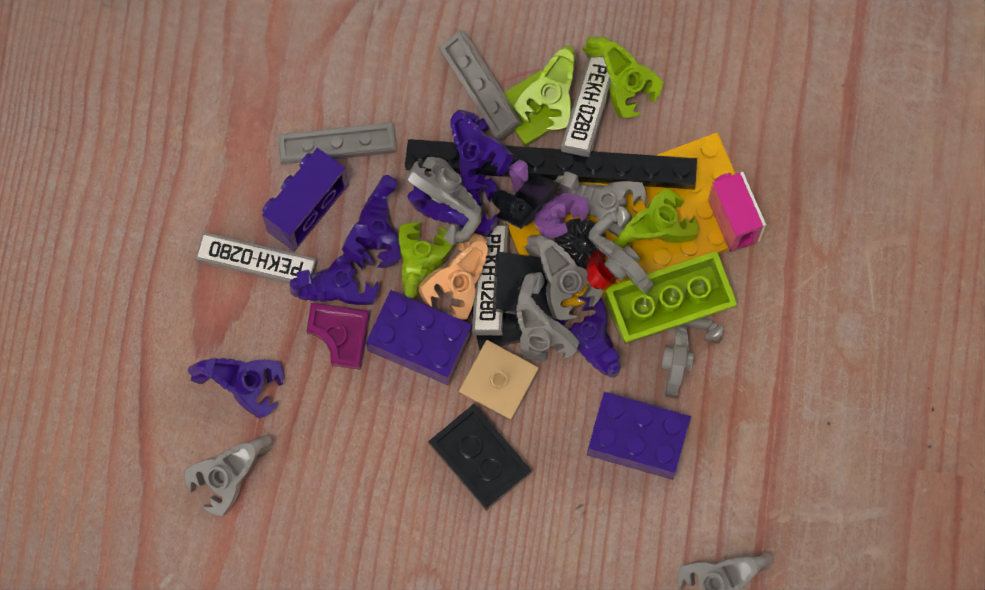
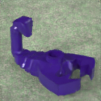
(476, 149)
(444, 213)
(374, 228)
(334, 283)
(594, 341)
(241, 380)

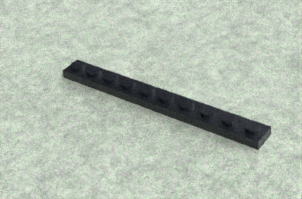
(551, 163)

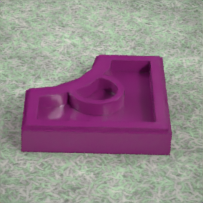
(341, 331)

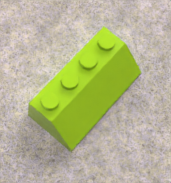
(678, 297)

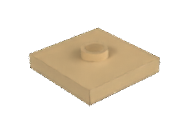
(498, 380)

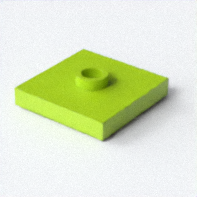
(532, 131)

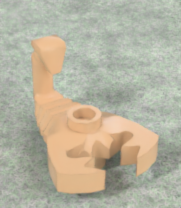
(458, 276)

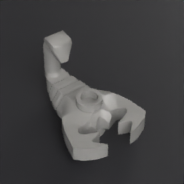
(446, 188)
(603, 198)
(621, 261)
(562, 276)
(537, 328)
(677, 358)
(226, 473)
(724, 575)

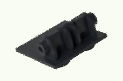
(521, 208)

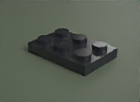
(480, 457)

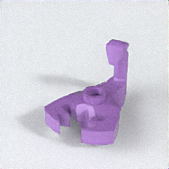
(552, 214)

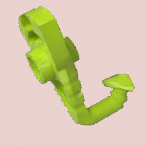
(624, 73)
(552, 89)
(659, 221)
(420, 256)

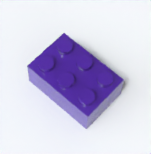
(304, 198)
(419, 337)
(638, 435)

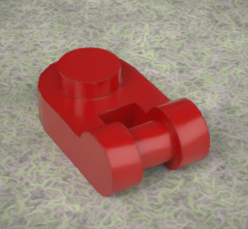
(598, 274)

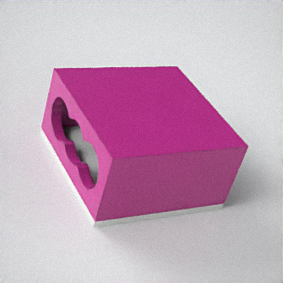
(736, 211)

